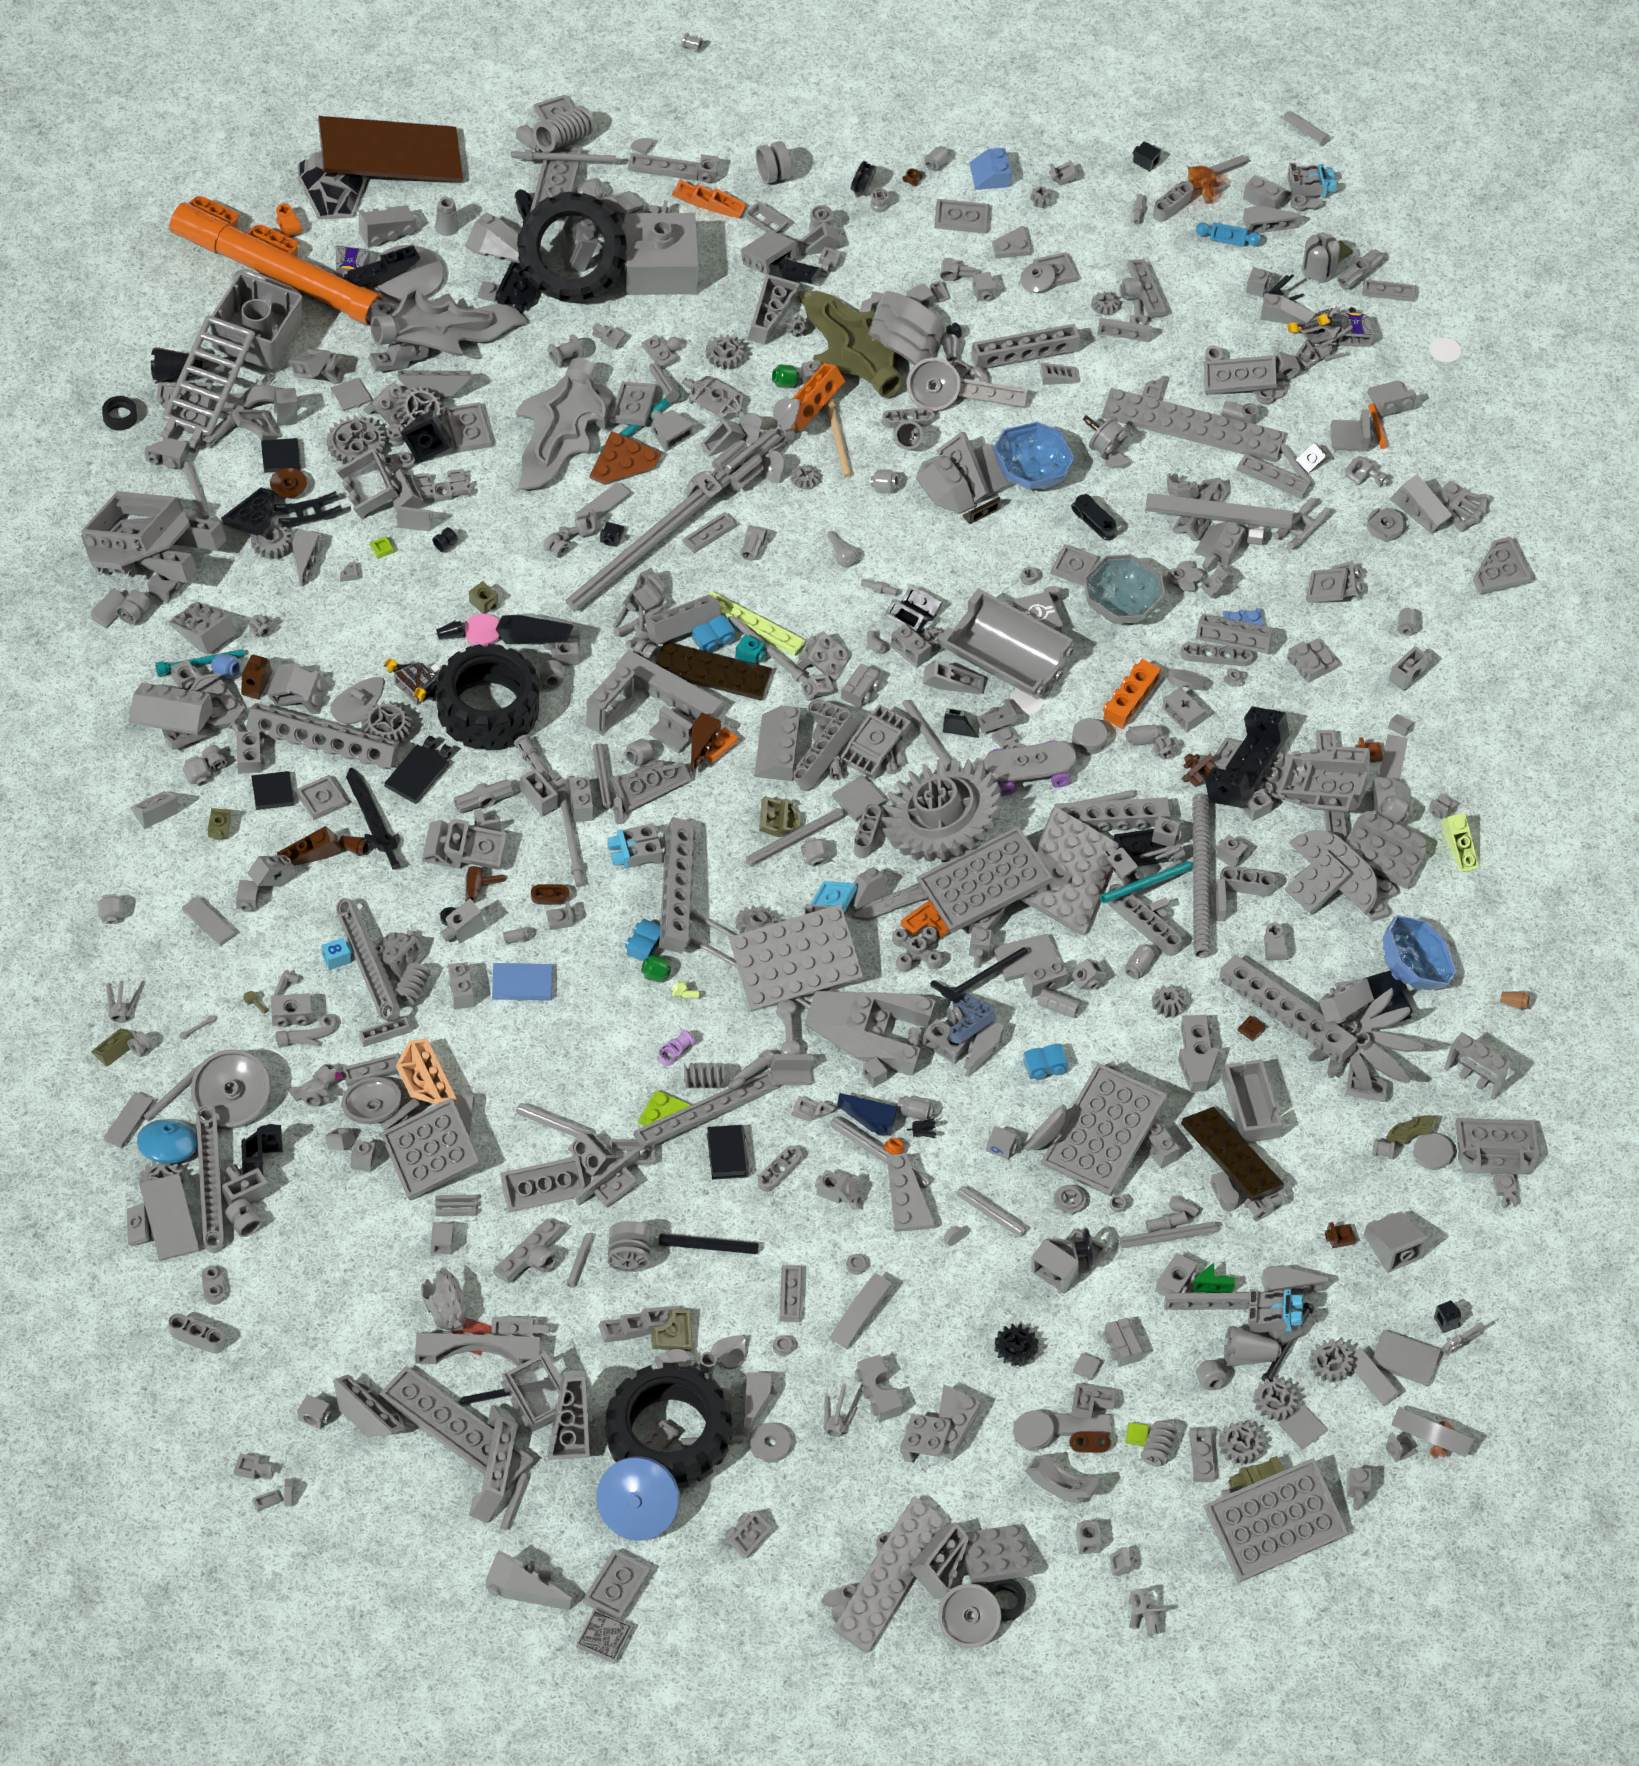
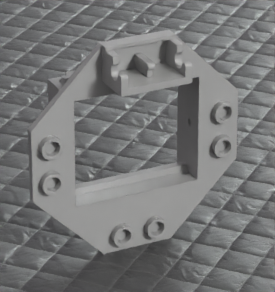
(120, 550)

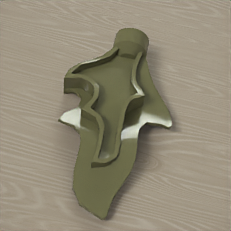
(849, 342)

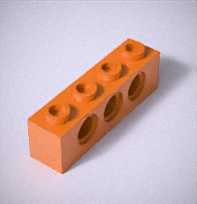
(817, 393)
(1131, 693)

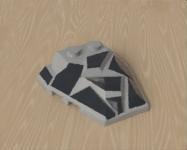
(330, 193)

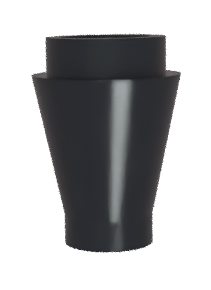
(451, 630)

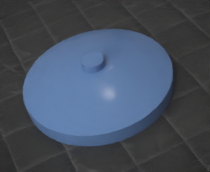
(638, 1498)

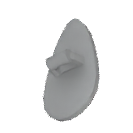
(352, 703)

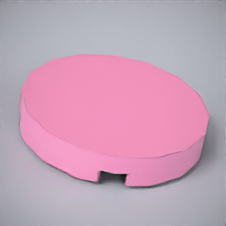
(481, 629)

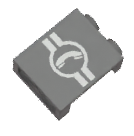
(1040, 608)

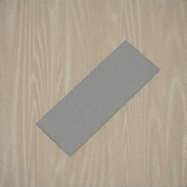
(1393, 756)

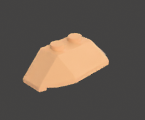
(423, 1073)

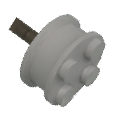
(1107, 436)

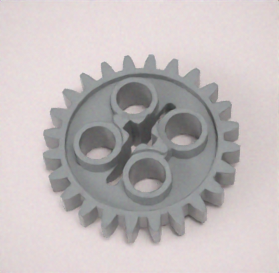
(355, 438)

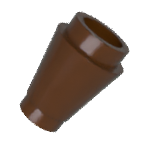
(356, 845)

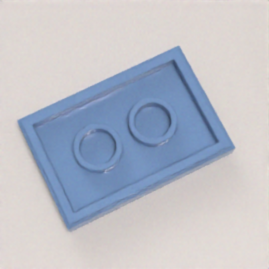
(521, 981)

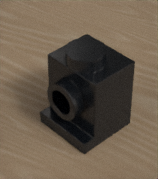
(1450, 1314)

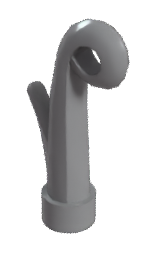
(305, 1036)
(764, 1060)

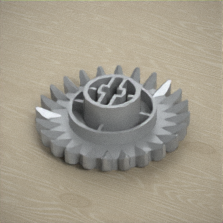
(942, 811)

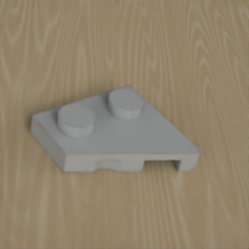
(998, 717)

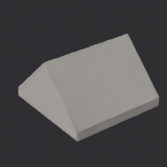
(155, 809)

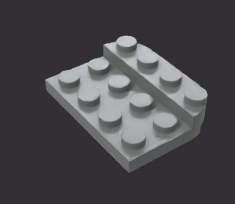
(1387, 847)
(1497, 1146)

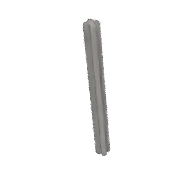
(794, 837)
(871, 1146)

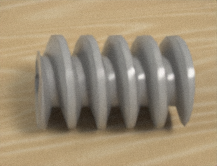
(411, 983)
(704, 1075)
(1158, 1443)

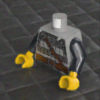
(1321, 327)
(414, 679)

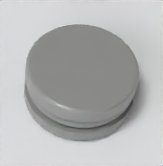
(1089, 736)

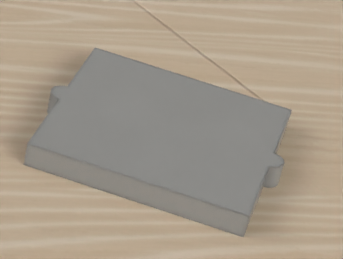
(351, 394)
(413, 518)
(1303, 1427)

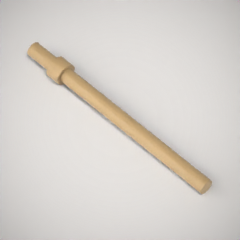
(830, 407)

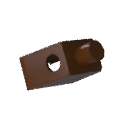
(259, 671)

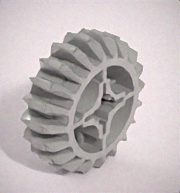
(418, 401)
(389, 719)

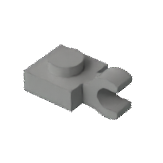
(828, 258)
(609, 336)
(249, 1466)

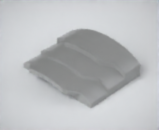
(906, 327)

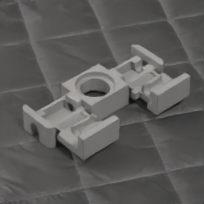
(456, 486)

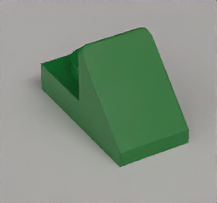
(1213, 1284)

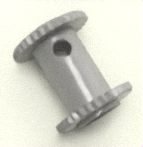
(565, 351)

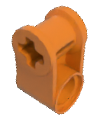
(287, 220)

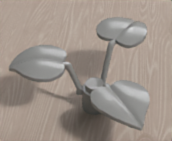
(785, 413)
(728, 1351)

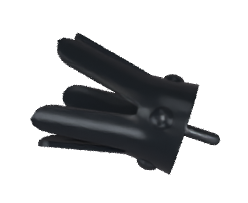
(923, 1128)

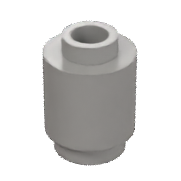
(936, 158)
(1407, 621)

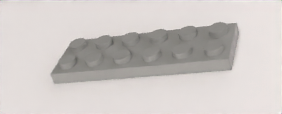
(556, 176)

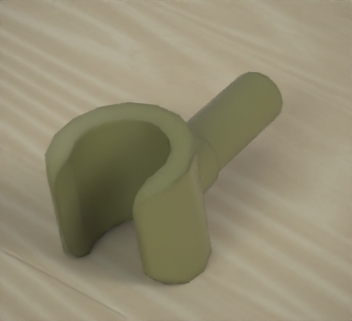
(250, 997)

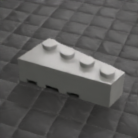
(773, 303)
(570, 1424)

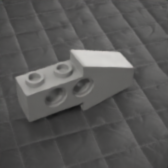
(1197, 1067)

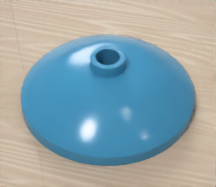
(167, 1141)

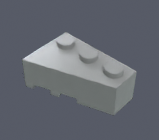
(1421, 504)
(961, 1412)

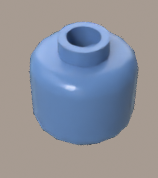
(226, 665)

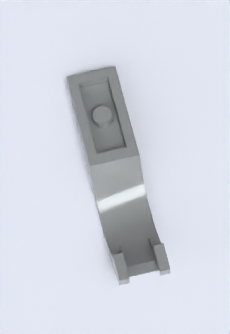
(247, 399)

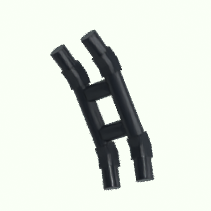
(315, 503)

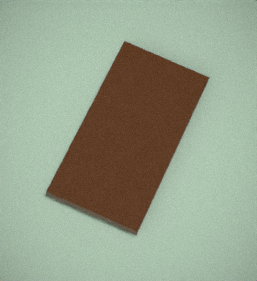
(389, 149)

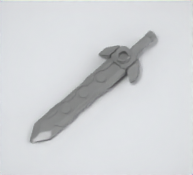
(890, 902)

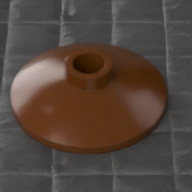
(288, 482)

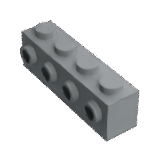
(682, 619)

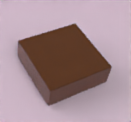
(1251, 1028)

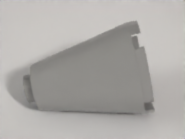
(1249, 1348)

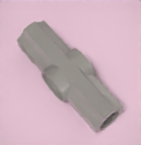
(1359, 269)
(483, 795)

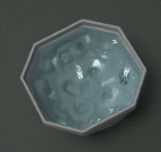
(1123, 588)

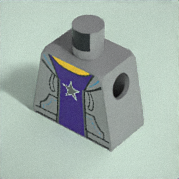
(350, 258)
(1360, 334)

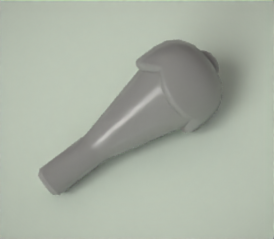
(844, 554)

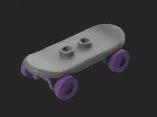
(1029, 763)

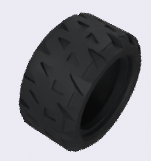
(487, 665)

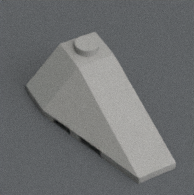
(493, 237)

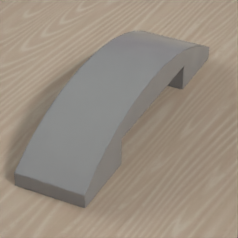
(1432, 1432)

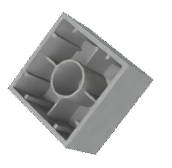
(661, 253)

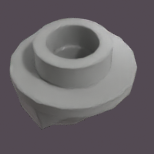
(533, 1566)

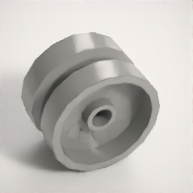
(773, 162)

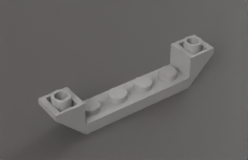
(498, 1464)

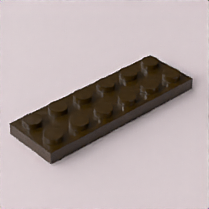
(715, 670)
(1232, 1153)

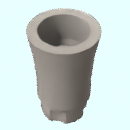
(446, 218)

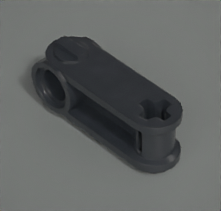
(1094, 517)

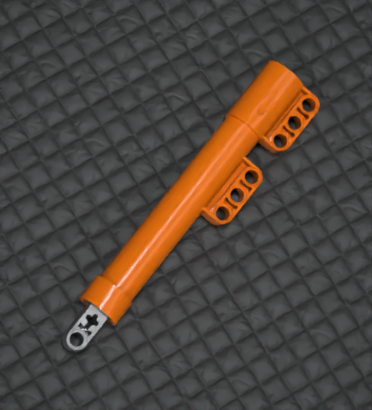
(274, 256)

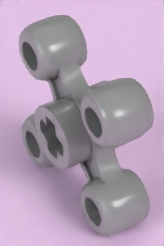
(916, 948)

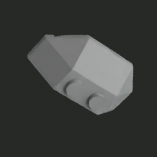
(442, 382)
(945, 484)
(365, 1408)

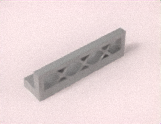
(1196, 526)
(1237, 634)

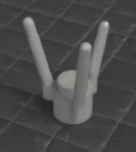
(1324, 349)
(631, 604)
(1172, 853)
(119, 1012)
(835, 1425)

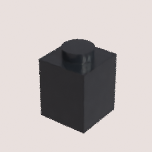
(1146, 156)

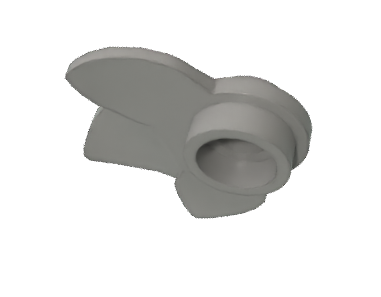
(1302, 202)
(1268, 395)
(1186, 575)
(838, 1600)

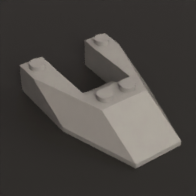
(173, 564)
(859, 1021)

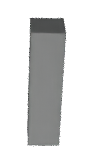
(384, 1031)

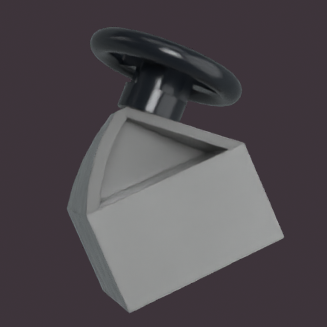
(1058, 1260)

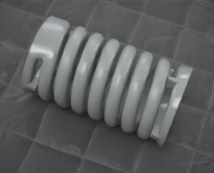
(563, 128)

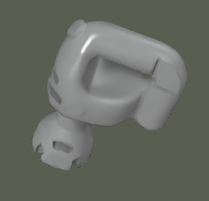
(1366, 469)
(581, 525)

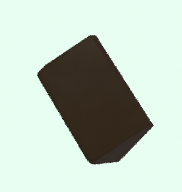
(982, 511)

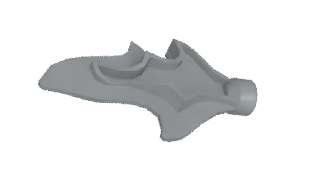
(442, 323)
(560, 423)

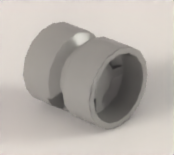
(819, 215)
(132, 607)
(243, 1217)

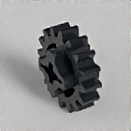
(1017, 1343)

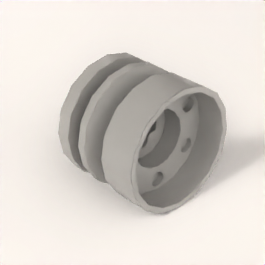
(629, 1246)

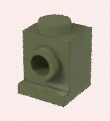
(219, 823)

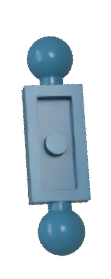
(1228, 234)

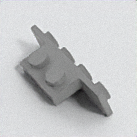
(611, 1183)

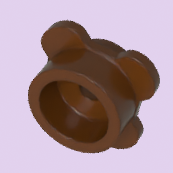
(912, 176)

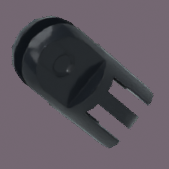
(523, 202)

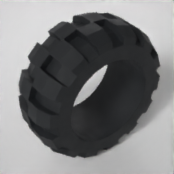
(542, 217)

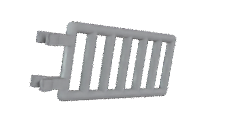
(199, 430)

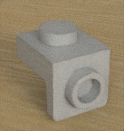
(1063, 173)
(331, 369)

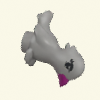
(316, 1089)

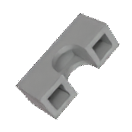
(883, 1403)

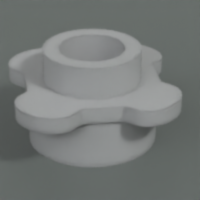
(1233, 681)

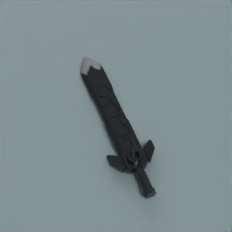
(380, 835)

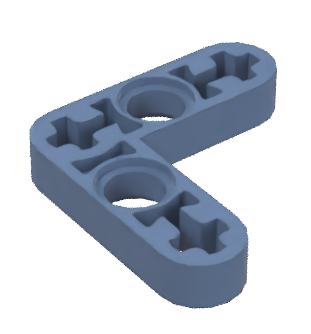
(981, 1016)

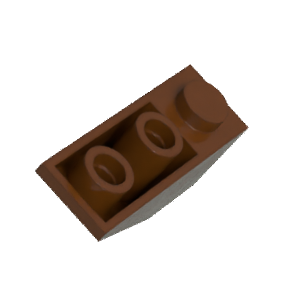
(704, 733)
(313, 847)

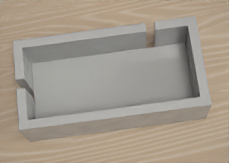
(1252, 1101)

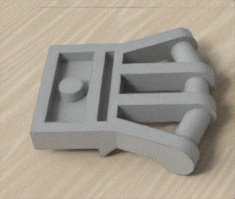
(1453, 496)

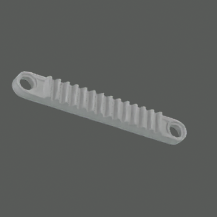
(368, 959)
(209, 1179)

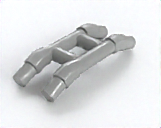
(1301, 516)
(628, 628)

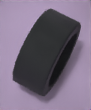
(119, 423)
(1018, 1590)

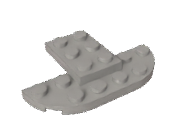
(1331, 869)

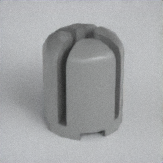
(1320, 257)

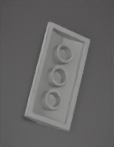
(622, 202)
(542, 1183)

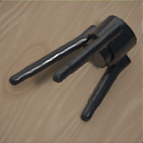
(1276, 290)

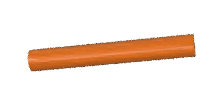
(1377, 425)

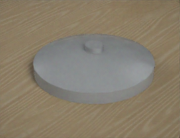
(425, 273)
(233, 1085)

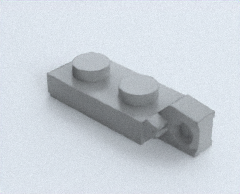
(518, 1326)

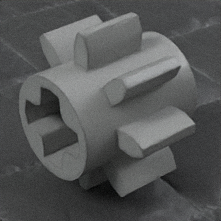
(1041, 197)
(801, 326)
(260, 625)
(1164, 747)

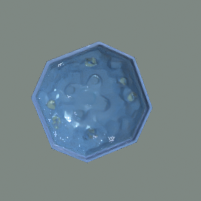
(1033, 455)
(1417, 954)

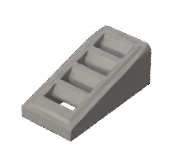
(1048, 374)

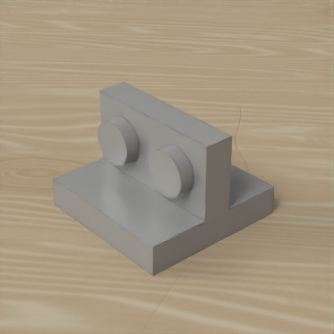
(672, 729)

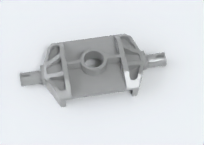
(726, 406)
(229, 711)

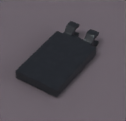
(516, 288)
(419, 770)

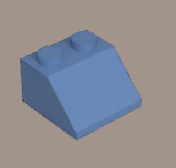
(991, 169)

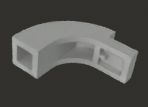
(1059, 1482)

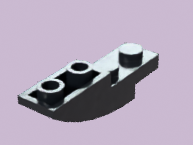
(387, 268)
(793, 270)

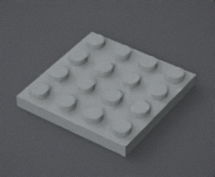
(430, 1148)

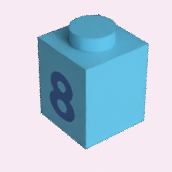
(336, 953)

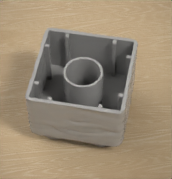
(266, 310)

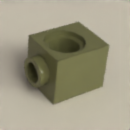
(483, 598)

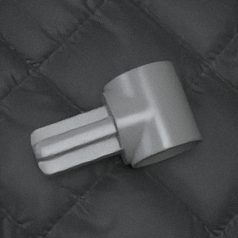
(951, 270)

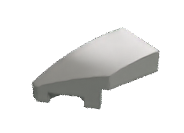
(809, 1110)

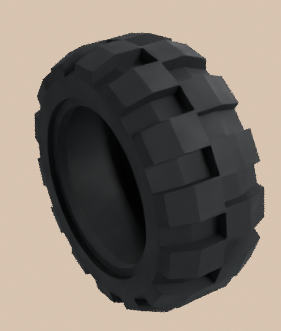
(679, 1385)

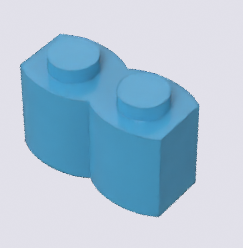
(713, 634)
(644, 941)
(1045, 1061)

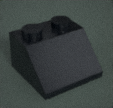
(426, 436)

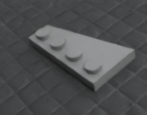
(648, 784)
(908, 1202)

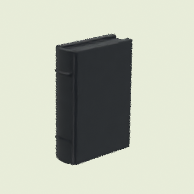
(1380, 984)
(727, 1152)

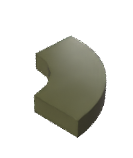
(1417, 1126)

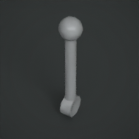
(210, 1019)

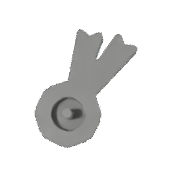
(1456, 1342)

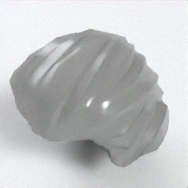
(592, 187)

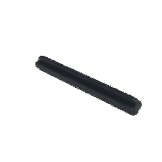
(708, 1243)

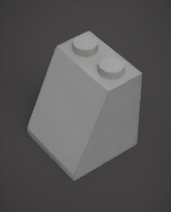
(1395, 1241)

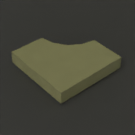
(674, 1332)

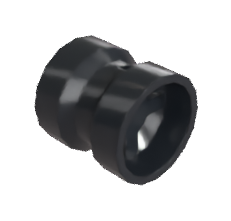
(445, 539)

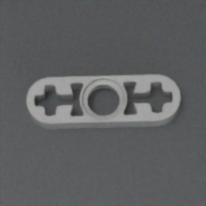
(894, 414)
(781, 1160)

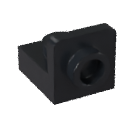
(611, 534)

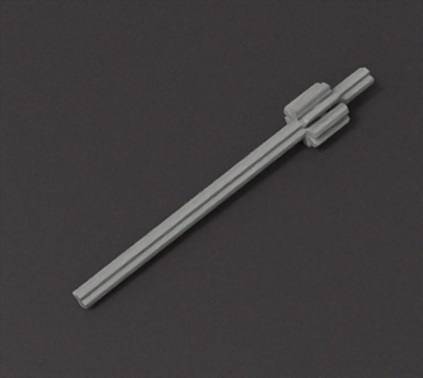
(732, 469)

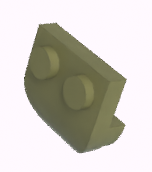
(778, 817)

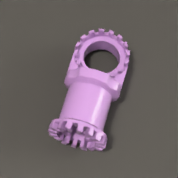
(676, 1047)

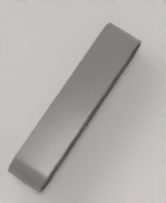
(1146, 922)

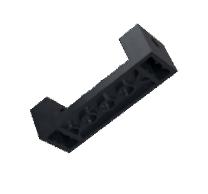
(1265, 737)

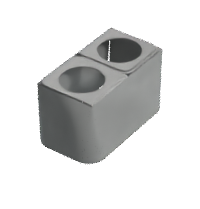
(286, 406)

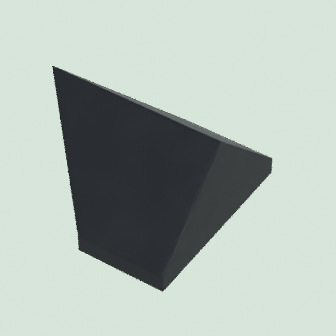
(957, 723)

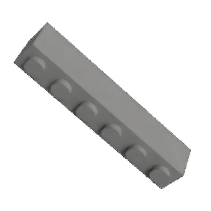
(670, 688)

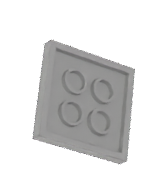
(996, 1555)

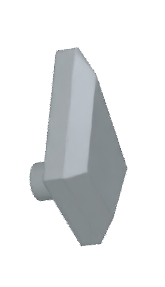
(1306, 355)

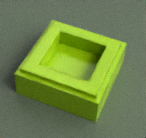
(382, 547)
(1136, 1434)

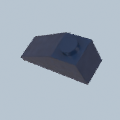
(871, 1114)

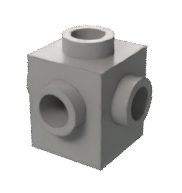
(1088, 974)

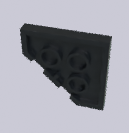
(253, 513)

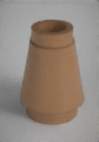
(1516, 999)

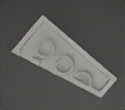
(963, 457)

